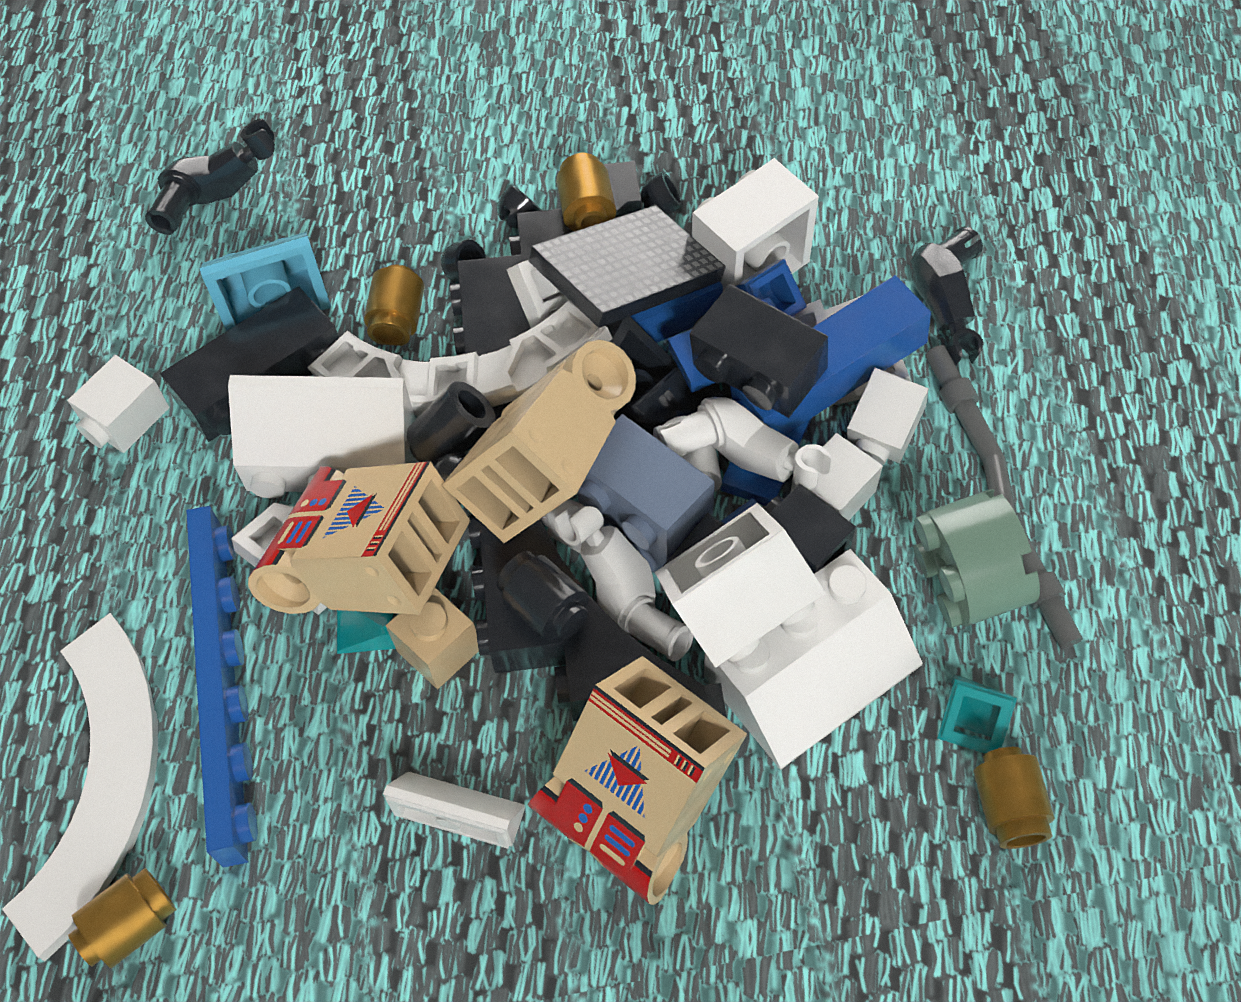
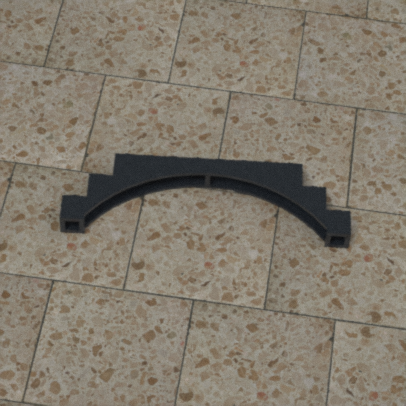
(600, 646)

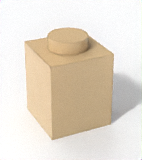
(435, 640)

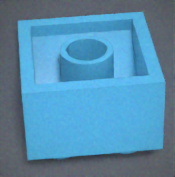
(260, 275)

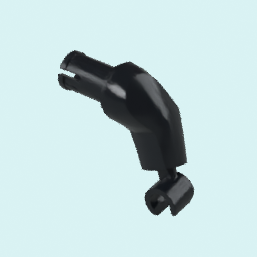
(208, 177)
(944, 288)

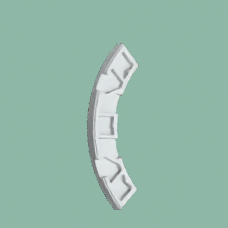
(497, 375)
(113, 793)

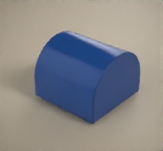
(778, 284)

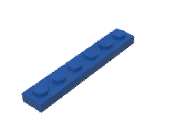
(220, 701)

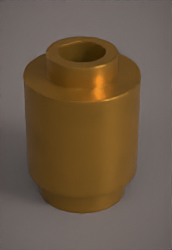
(585, 192)
(393, 305)
(1014, 798)
(120, 919)

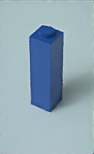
(861, 337)

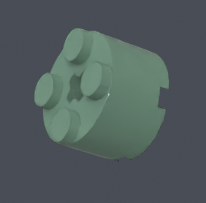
(977, 558)

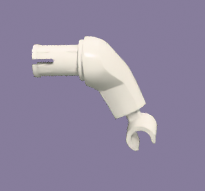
(745, 442)
(623, 581)

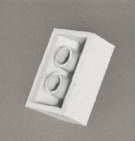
(298, 423)
(822, 668)

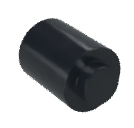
(450, 423)

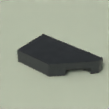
(668, 399)

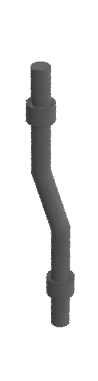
(961, 399)

